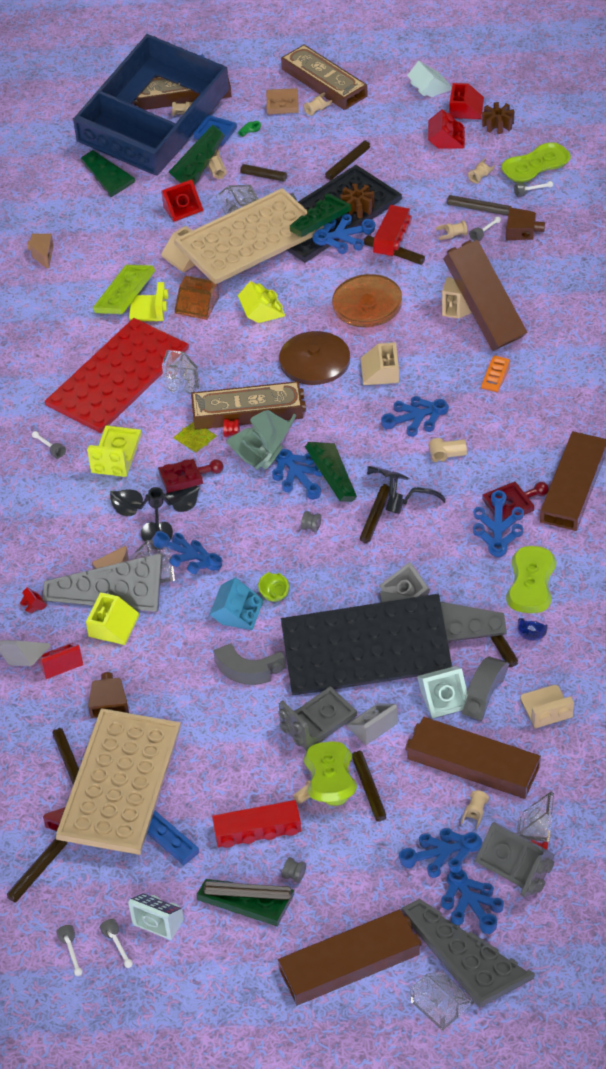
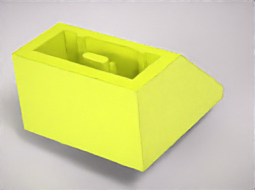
(260, 303)
(111, 619)

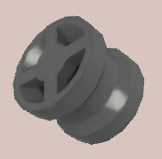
(311, 521)
(293, 870)

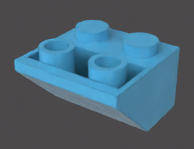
(236, 605)

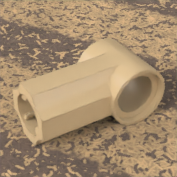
(216, 166)
(441, 450)

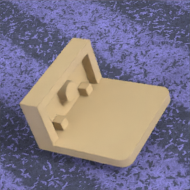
(547, 706)

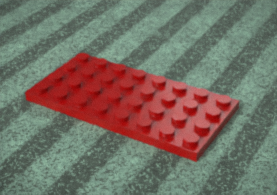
(115, 375)

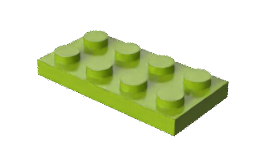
(124, 289)

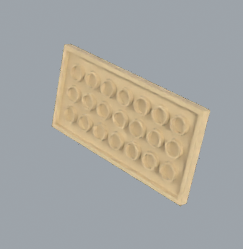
(244, 236)
(119, 781)

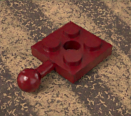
(186, 474)
(517, 497)

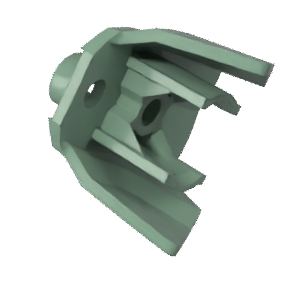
(263, 442)

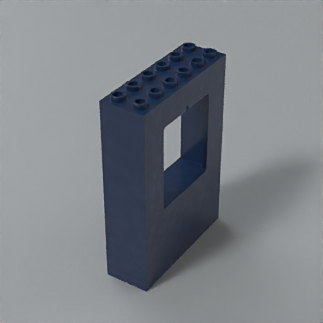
(138, 136)

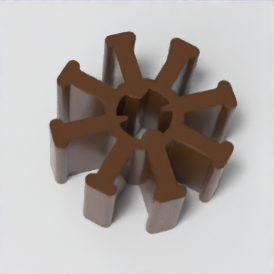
(498, 117)
(360, 200)

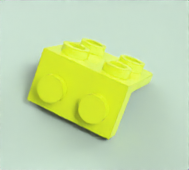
(150, 306)

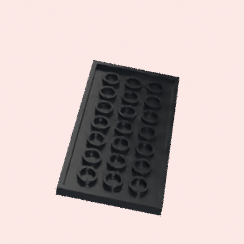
(383, 198)
(365, 644)

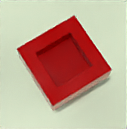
(33, 599)

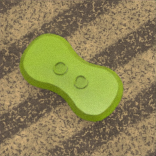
(543, 158)
(531, 576)
(329, 772)

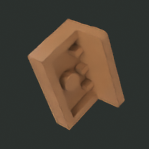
(282, 101)

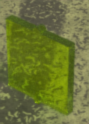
(194, 438)

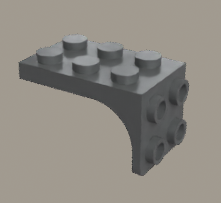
(316, 718)
(515, 859)

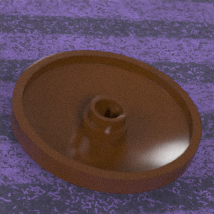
(314, 358)

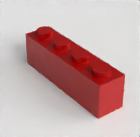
(392, 230)
(256, 824)

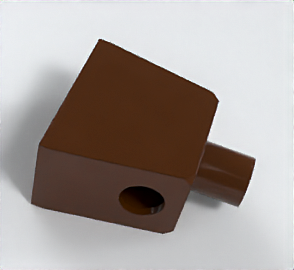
(522, 225)
(108, 695)

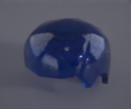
(531, 629)

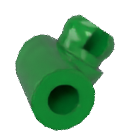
(249, 127)

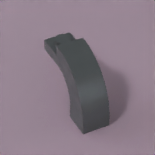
(247, 671)
(483, 683)

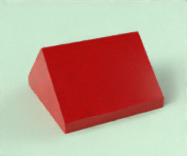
(181, 200)
(60, 660)

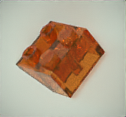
(196, 297)

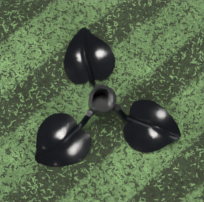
(395, 499)
(128, 501)

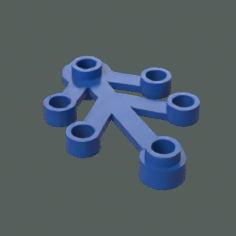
(322, 236)
(435, 408)
(287, 458)
(497, 525)
(189, 552)
(465, 844)
(460, 882)

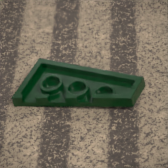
(198, 156)
(108, 174)
(323, 213)
(332, 468)
(261, 909)

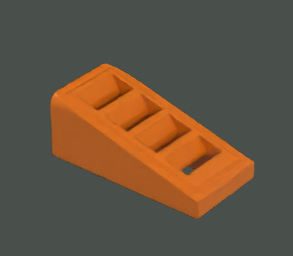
(499, 364)

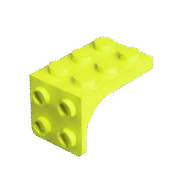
(114, 451)

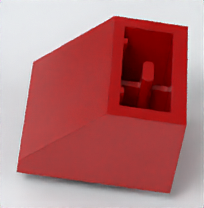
(465, 102)
(446, 131)

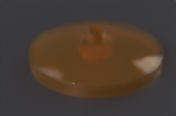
(367, 300)

